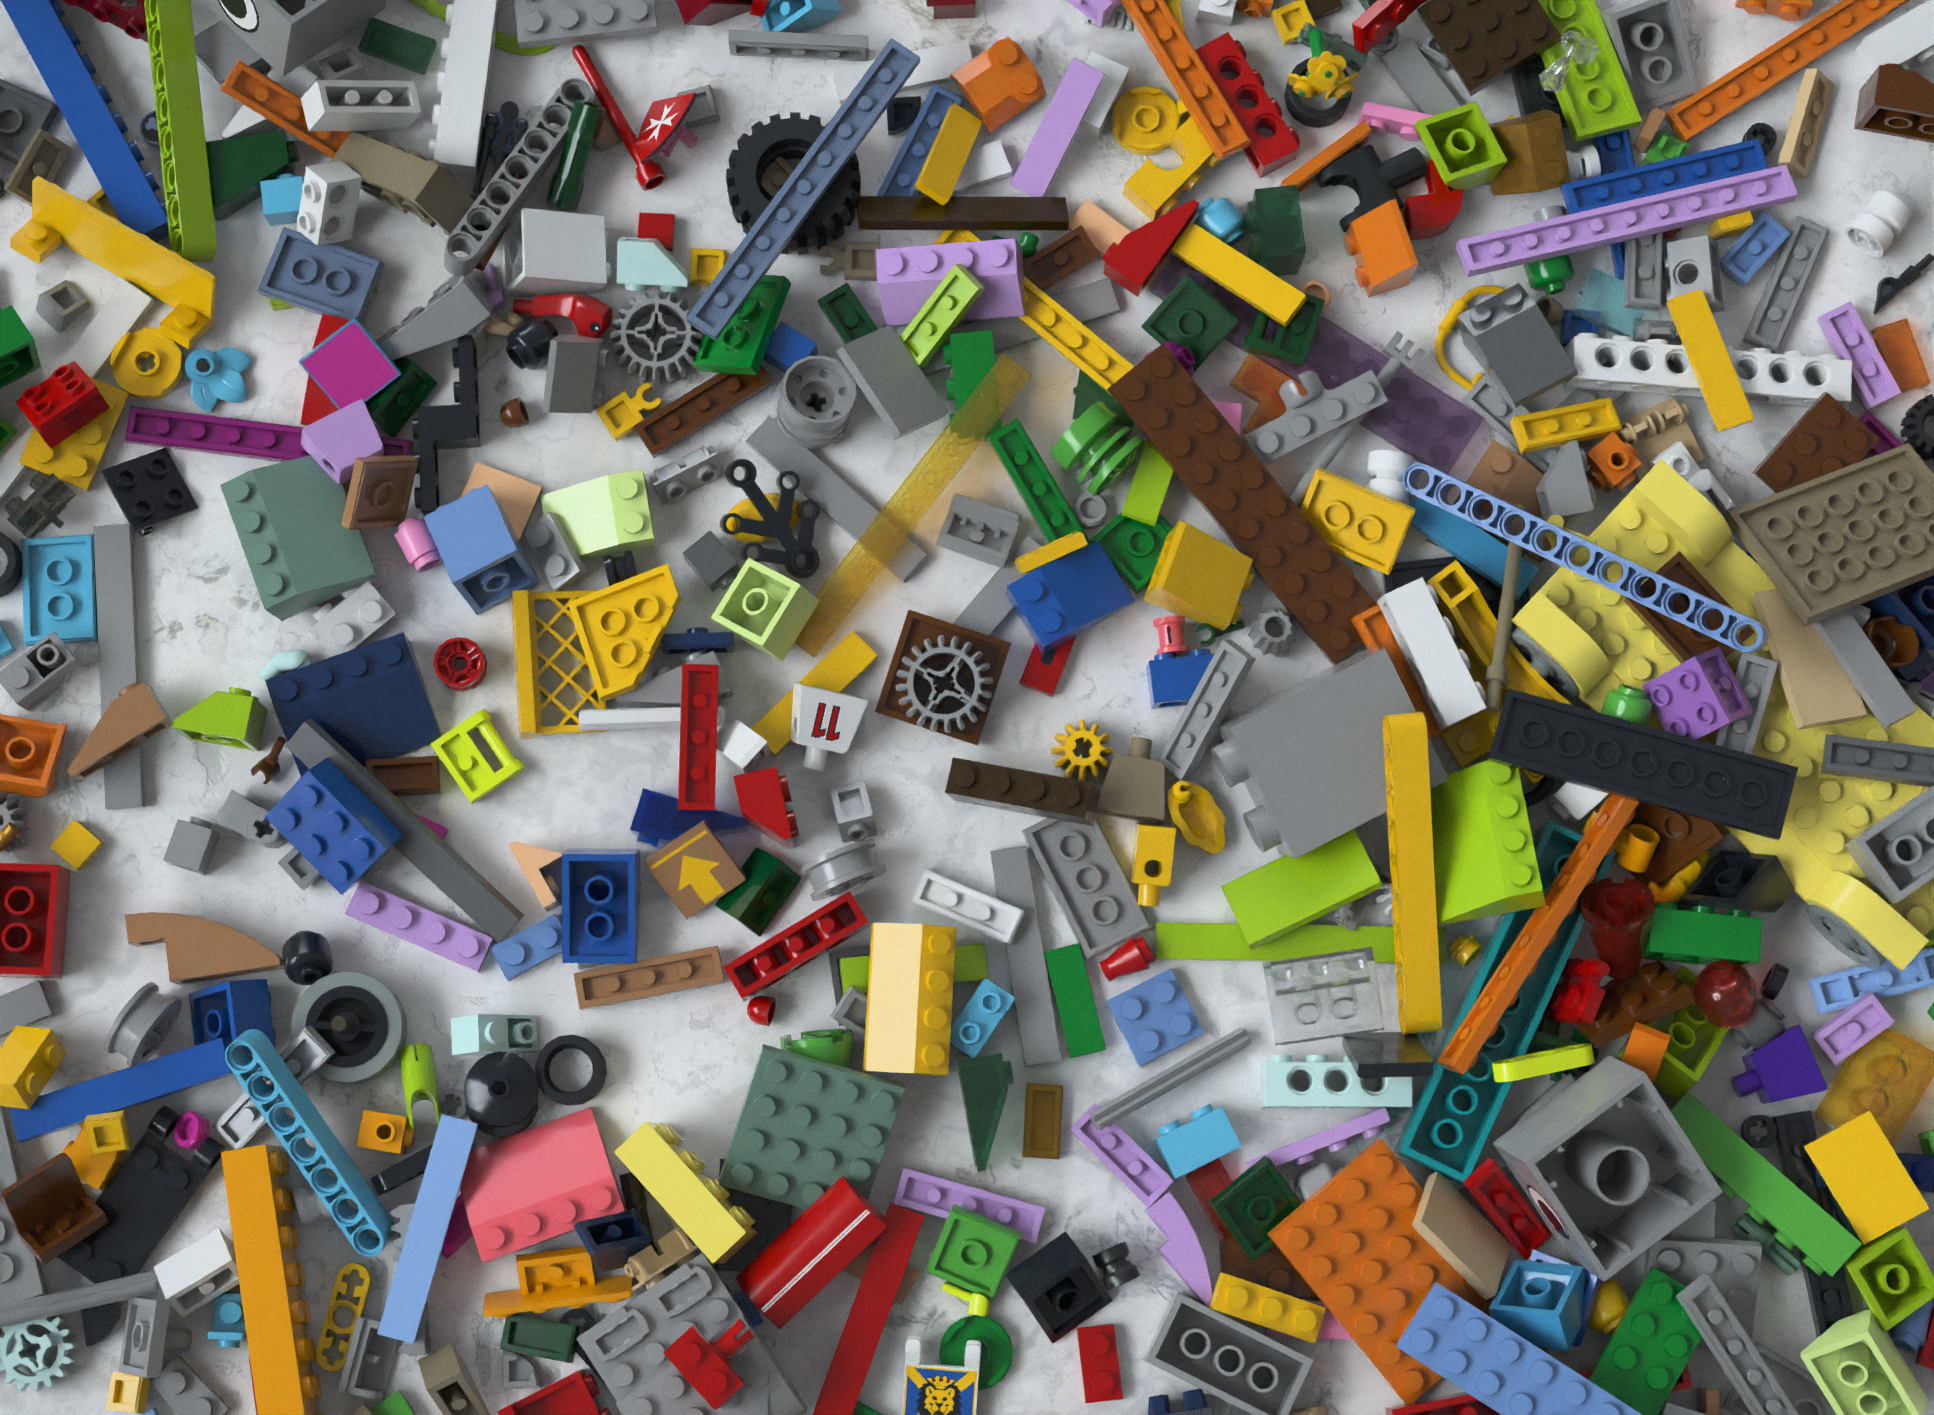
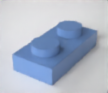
(1753, 249)
(529, 947)

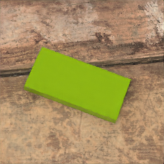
(1301, 889)

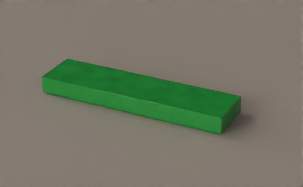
(1034, 482)

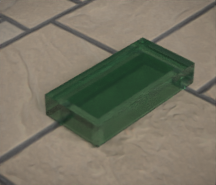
(397, 45)

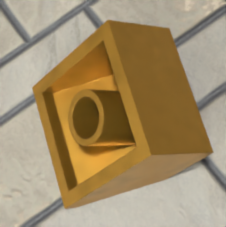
(1533, 154)

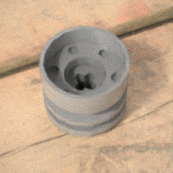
(816, 401)

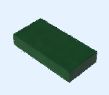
(540, 1338)

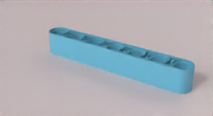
(311, 1125)

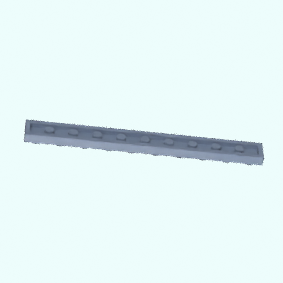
(803, 190)

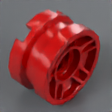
(460, 649)

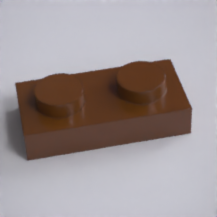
(1061, 258)

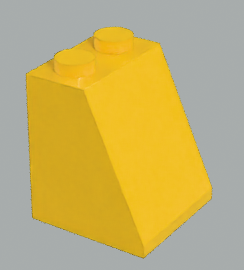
(1199, 577)

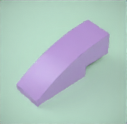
(1182, 1247)

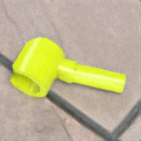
(978, 1305)

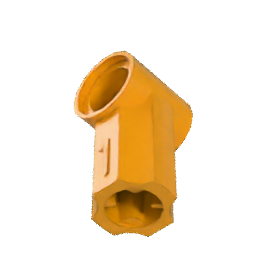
(1633, 845)

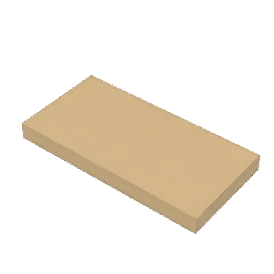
(1808, 671)

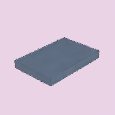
(320, 277)

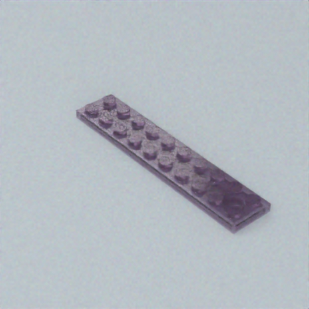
(1417, 414)

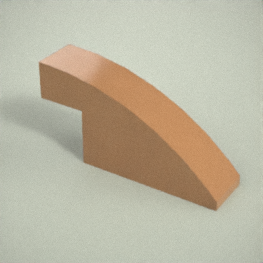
(200, 947)

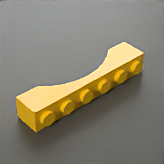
(1476, 628)

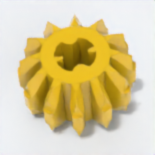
(1094, 755)

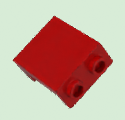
(567, 1396)

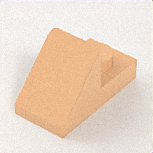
(534, 863)

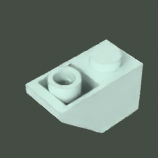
(648, 263)
(494, 1033)

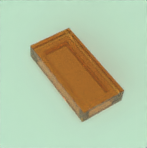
(1901, 355)

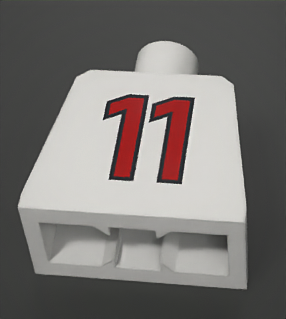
(824, 722)

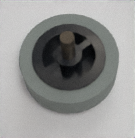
(359, 1022)

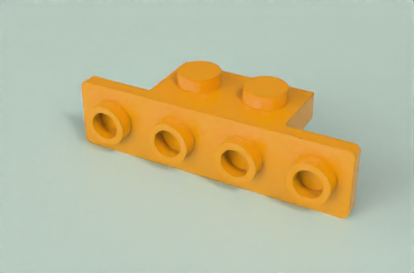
(555, 1281)

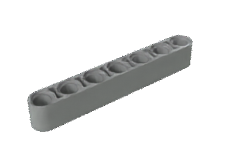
(509, 189)

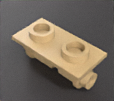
(650, 1267)

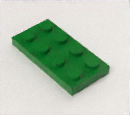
(1647, 1346)

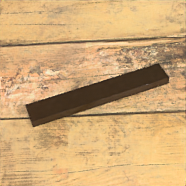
(962, 213)

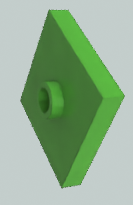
(973, 1251)

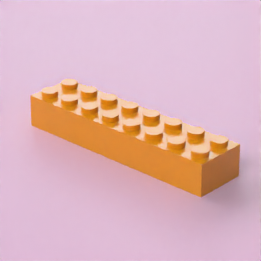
(271, 1281)

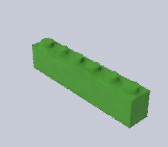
(1765, 1190)

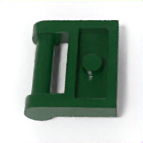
(1290, 342)

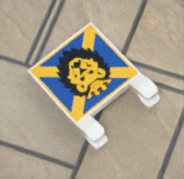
(939, 1387)

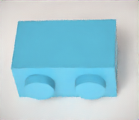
(1196, 1142)

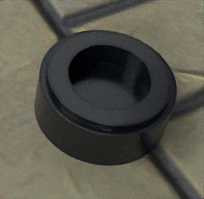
(1774, 981)

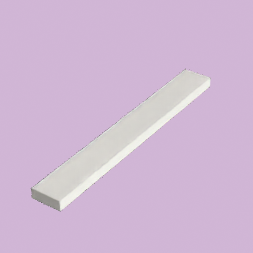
(92, 354)

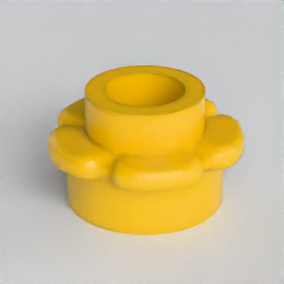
(1465, 950)

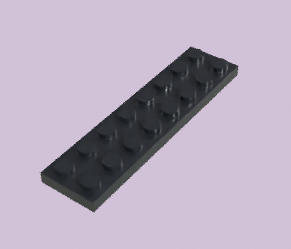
(1643, 764)

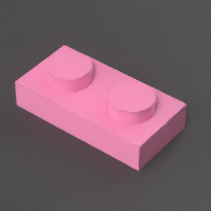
(1391, 120)

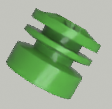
(1097, 448)

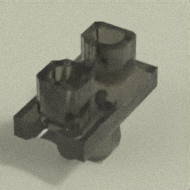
(41, 506)

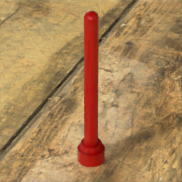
(648, 174)

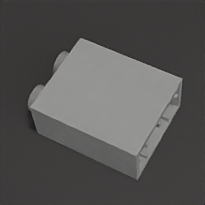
(1317, 754)

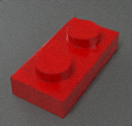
(1099, 1363)

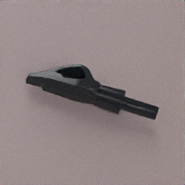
(1897, 285)

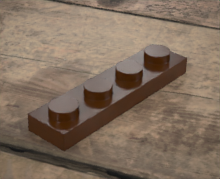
(698, 409)

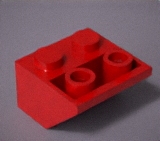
(763, 801)

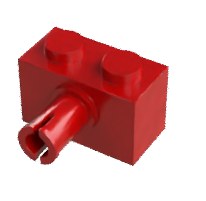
(708, 1363)

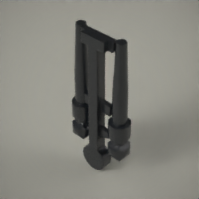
(509, 112)

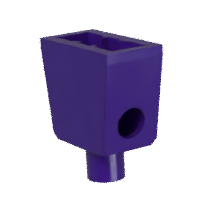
(1780, 1069)

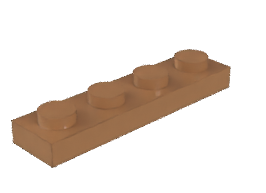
(649, 978)

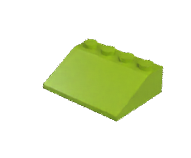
(1483, 845)

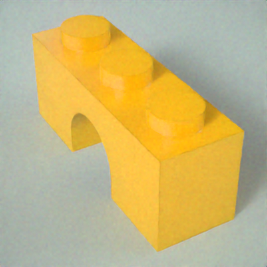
(1156, 189)

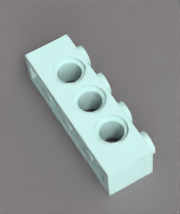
(1278, 1092)

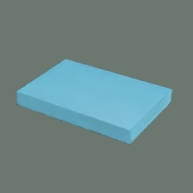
(59, 589)

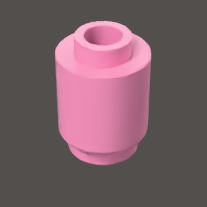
(418, 544)

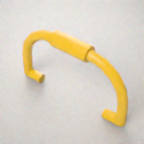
(1447, 326)

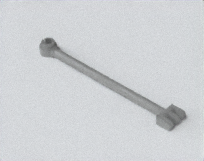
(1398, 359)

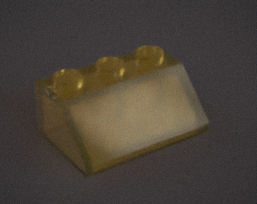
(1881, 1077)

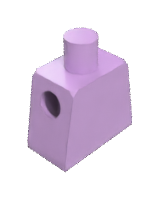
(341, 439)

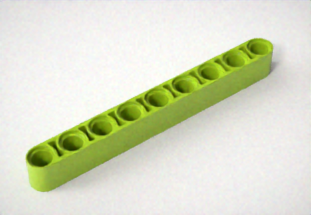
(181, 129)

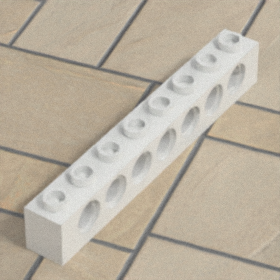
(1795, 391)

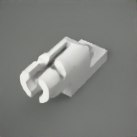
(1702, 480)

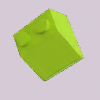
(1462, 146)
(225, 720)
(1891, 1276)

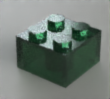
(1275, 230)

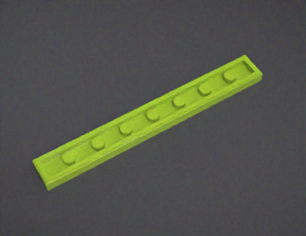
(1228, 942)

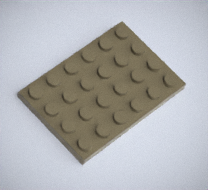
(1845, 534)

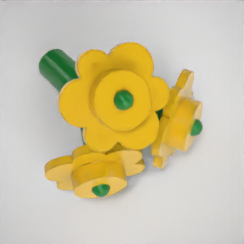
(1323, 73)

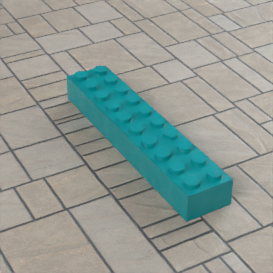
(1460, 1109)

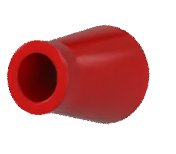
(1128, 959)

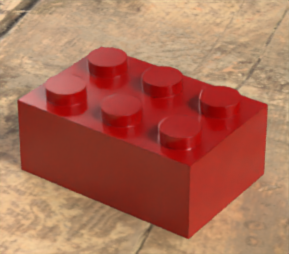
(33, 920)

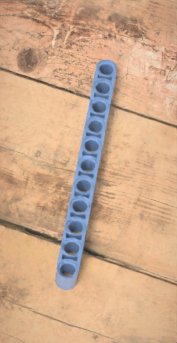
(1599, 562)

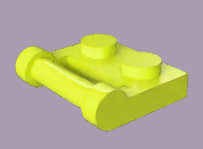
(468, 764)

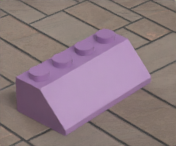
(913, 273)

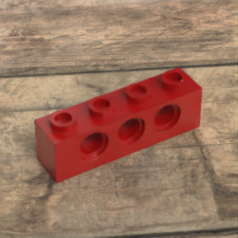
(1263, 153)
(796, 946)

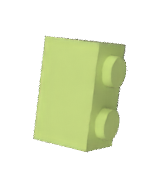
(605, 514)

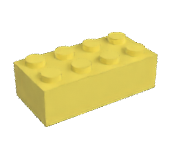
(686, 1192)

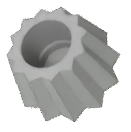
(1272, 632)

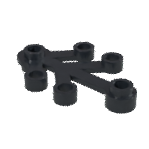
(776, 523)

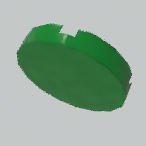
(995, 1347)

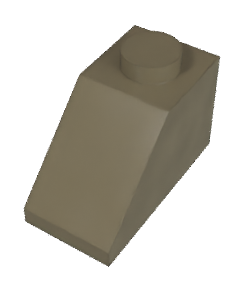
(451, 1383)

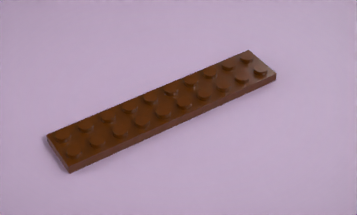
(1244, 500)

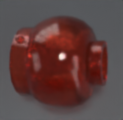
(1725, 994)

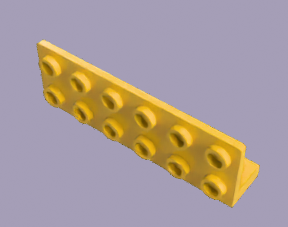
(124, 252)

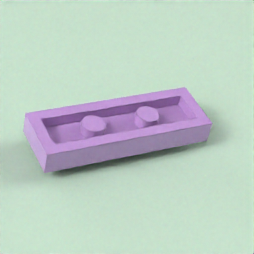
(1852, 342)
(1123, 1158)

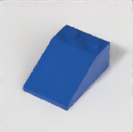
(1068, 596)
(600, 905)

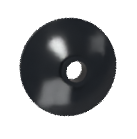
(520, 1089)

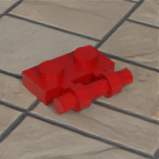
(1579, 994)

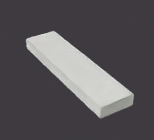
(934, 68)
(635, 718)

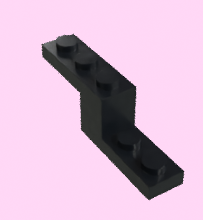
(447, 425)

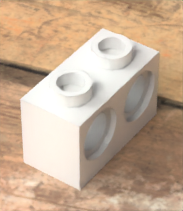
(329, 202)

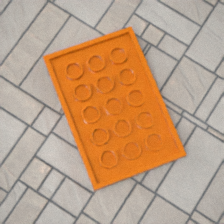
(1370, 1263)

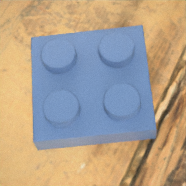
(1155, 1017)

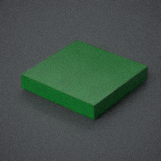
(1133, 547)

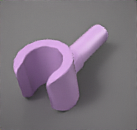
(495, 294)

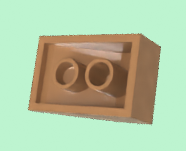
(1510, 479)

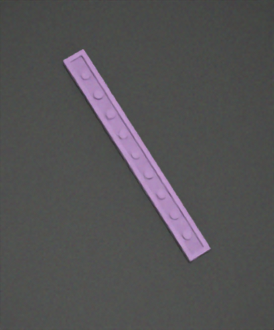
(1626, 220)

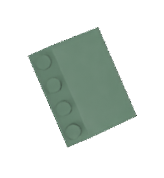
(295, 536)

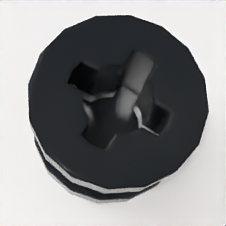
(619, 567)

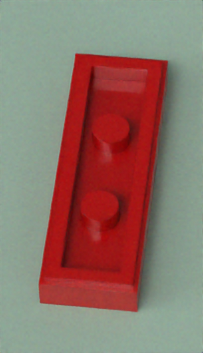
(1507, 1208)

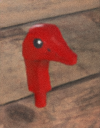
(587, 312)

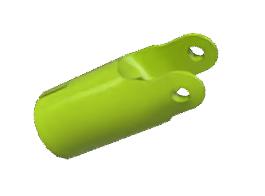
(419, 1078)

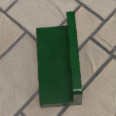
(401, 397)
(762, 893)

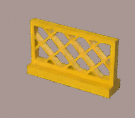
(527, 664)

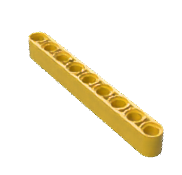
(1412, 872)

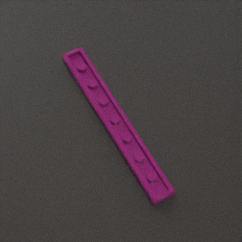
(227, 435)

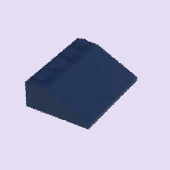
(362, 698)

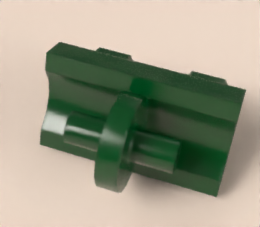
(1547, 1038)

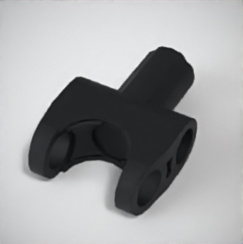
(1372, 179)

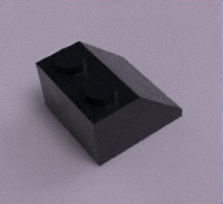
(1741, 883)
(1059, 1287)

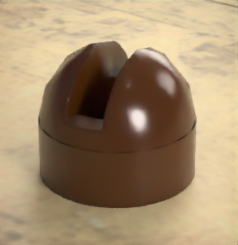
(514, 413)

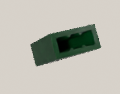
(241, 163)

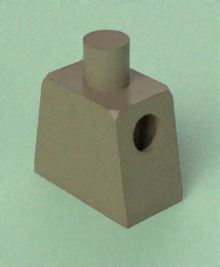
(1134, 785)

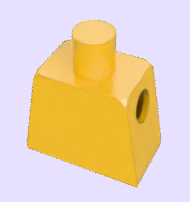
(1152, 843)

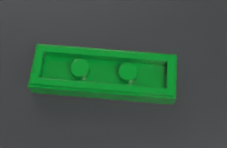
(1074, 1000)

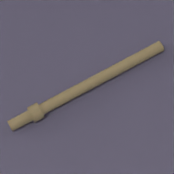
(1498, 672)

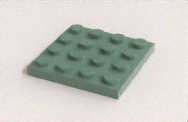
(808, 1128)

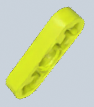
(1543, 1062)

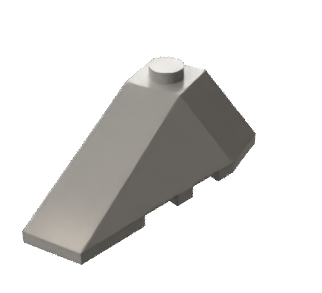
(451, 313)

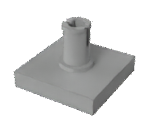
(148, 1337)

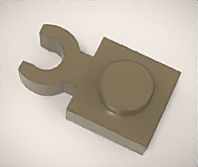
(856, 261)

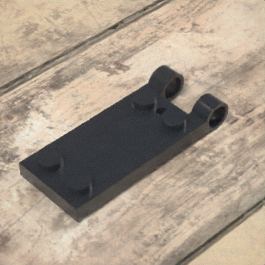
(142, 1203)

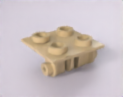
(1656, 430)

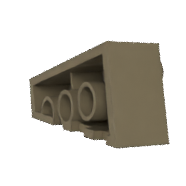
(406, 180)

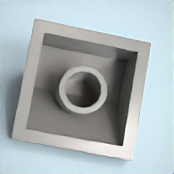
(574, 374)

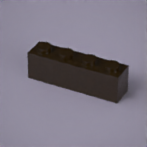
(1023, 791)

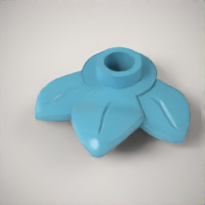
(221, 380)

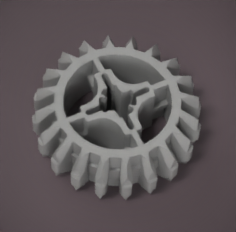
(643, 337)
(918, 668)

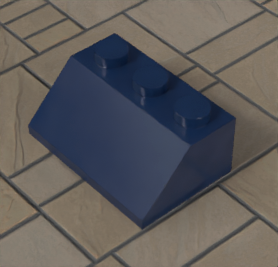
(1909, 606)

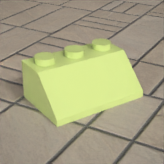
(1863, 1370)

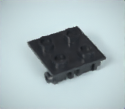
(149, 490)

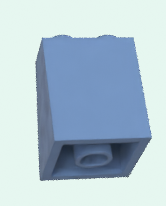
(480, 549)

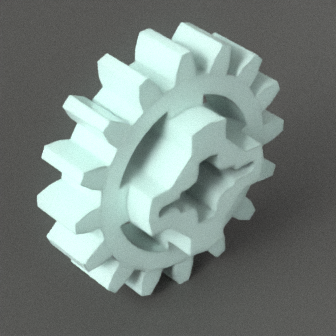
(42, 1362)

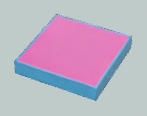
(350, 365)

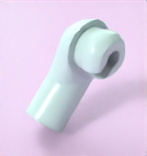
(284, 661)

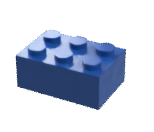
(334, 825)

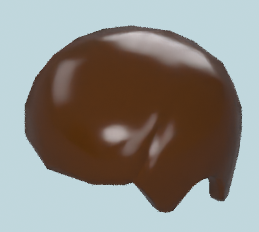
(1894, 642)

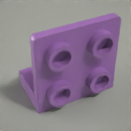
(1698, 696)

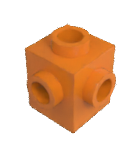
(1612, 464)

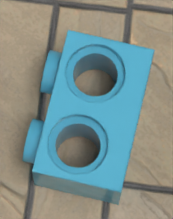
(979, 1019)

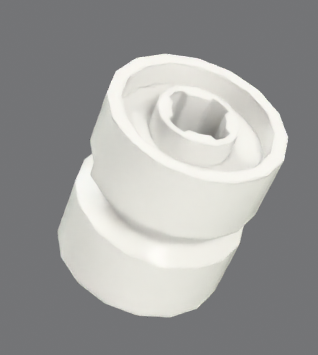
(1877, 225)
(1386, 473)

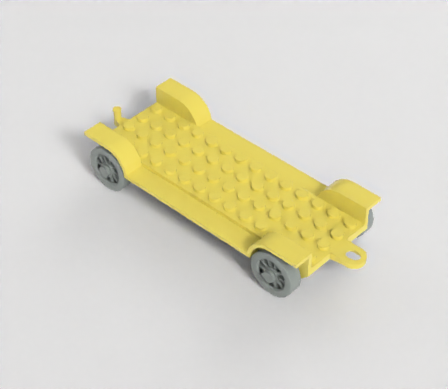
(1592, 641)

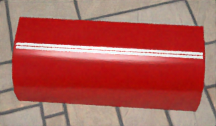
(811, 1252)

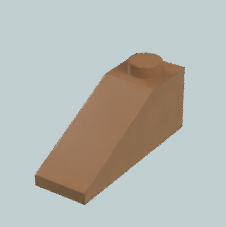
(124, 726)

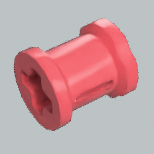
(1172, 624)

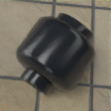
(530, 343)
(307, 957)

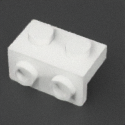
(352, 618)

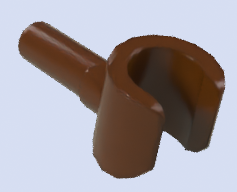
(269, 763)

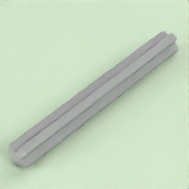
(1170, 1078)
(78, 1298)

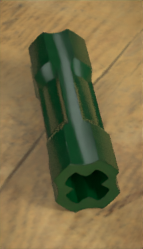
(583, 130)

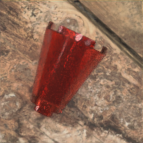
(1618, 922)

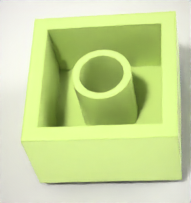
(765, 609)

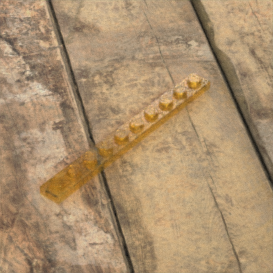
(912, 501)

